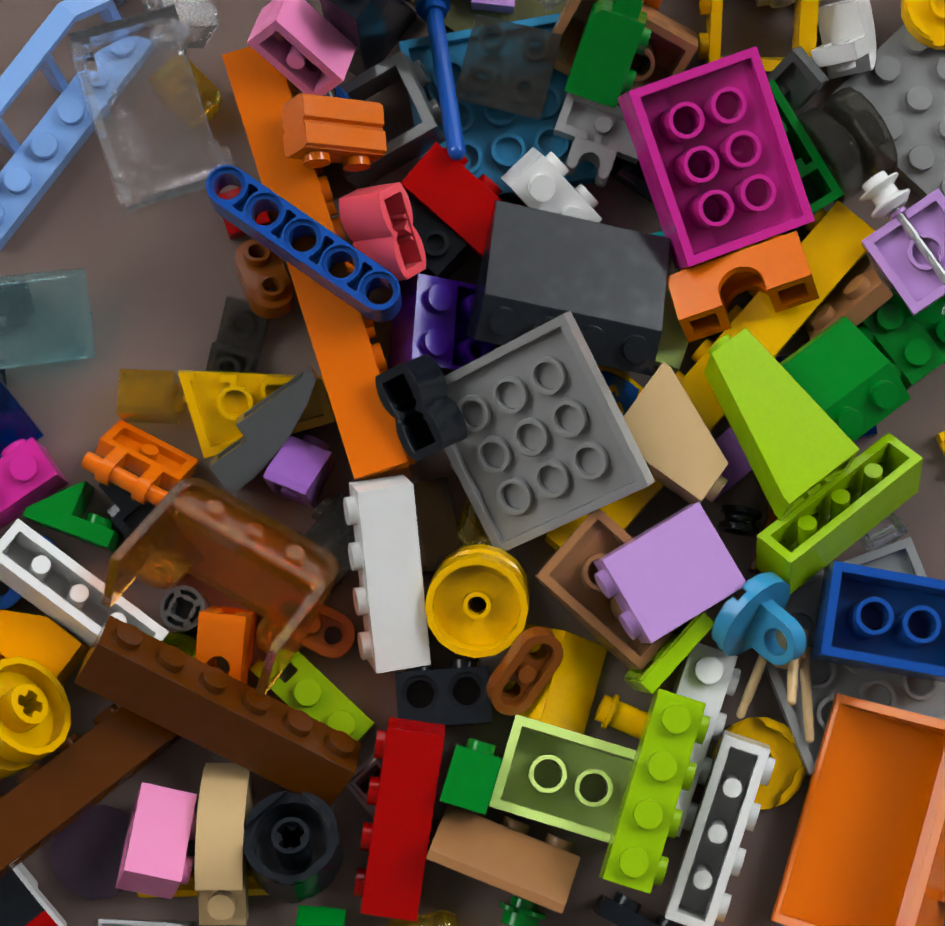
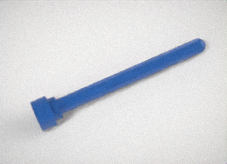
(434, 14)

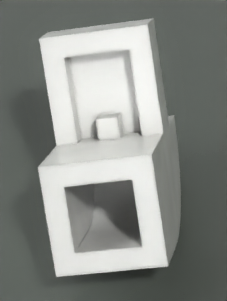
(846, 38)

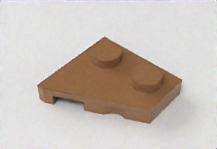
(854, 298)

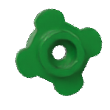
(520, 912)

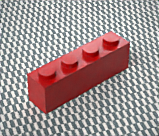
(454, 195)
(402, 818)

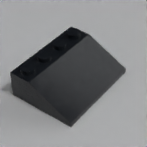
(555, 264)

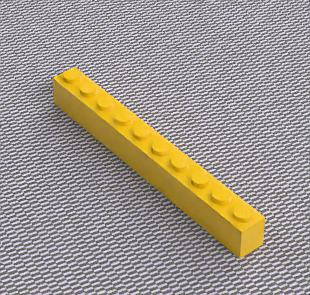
(831, 253)

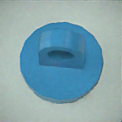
(754, 621)

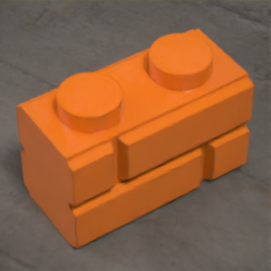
(333, 131)

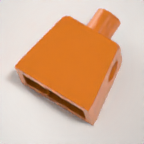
(227, 634)

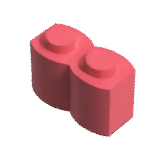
(383, 229)

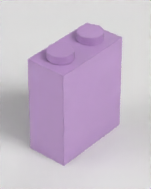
(668, 574)

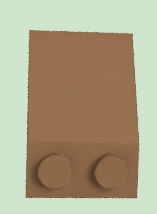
(572, 582)

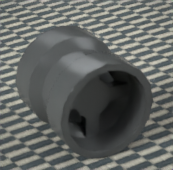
(186, 617)

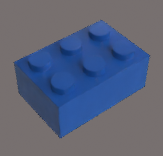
(881, 621)

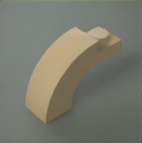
(219, 847)

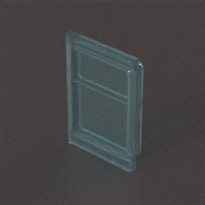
(45, 318)

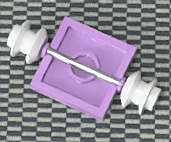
(910, 245)

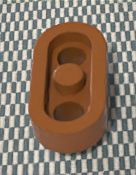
(261, 275)
(325, 620)
(526, 669)

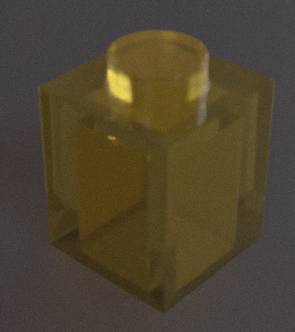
(150, 396)

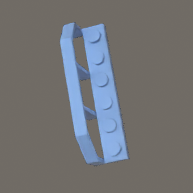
(61, 129)

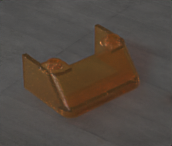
(238, 554)

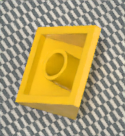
(572, 688)

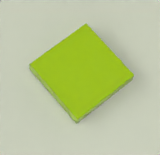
(670, 655)

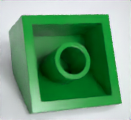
(847, 378)

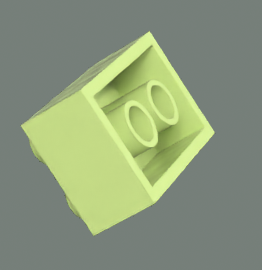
(562, 778)

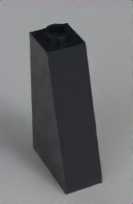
(370, 26)

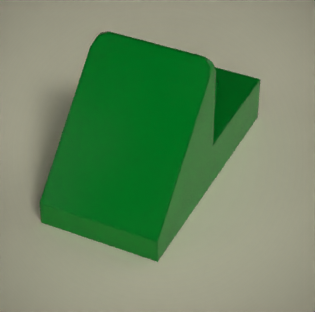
(65, 514)

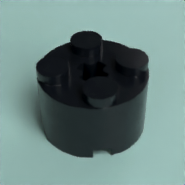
(305, 823)

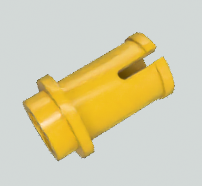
(620, 716)

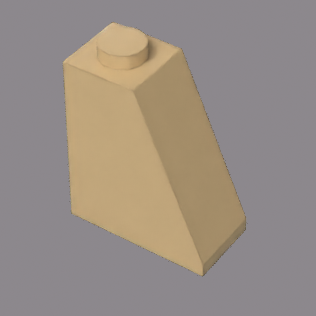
(676, 439)

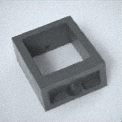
(412, 142)

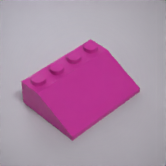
(716, 158)

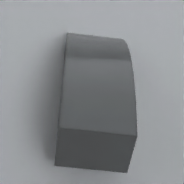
(264, 432)

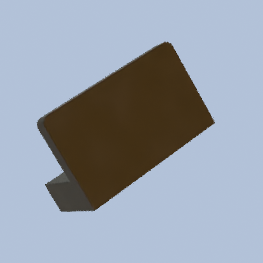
(435, 523)

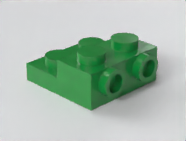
(909, 342)

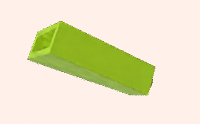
(776, 422)

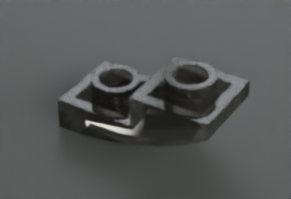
(238, 338)

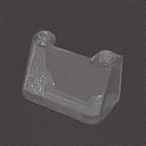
(146, 108)

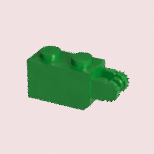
(607, 51)

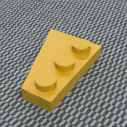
(221, 397)

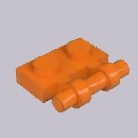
(152, 459)

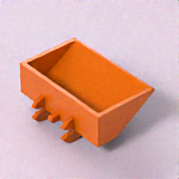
(870, 823)

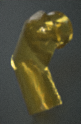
(470, 528)

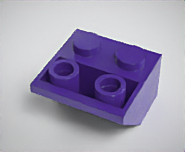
(435, 323)

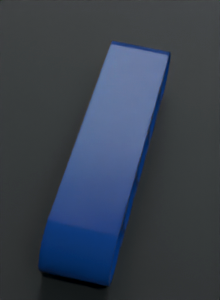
(293, 224)

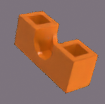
(706, 290)

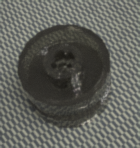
(850, 139)

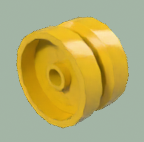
(471, 627)
(32, 714)

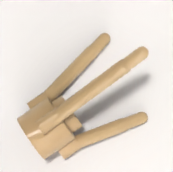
(801, 664)

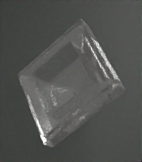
(884, 533)

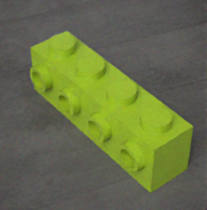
(840, 512)
(652, 791)

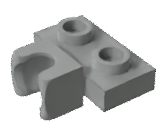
(597, 135)

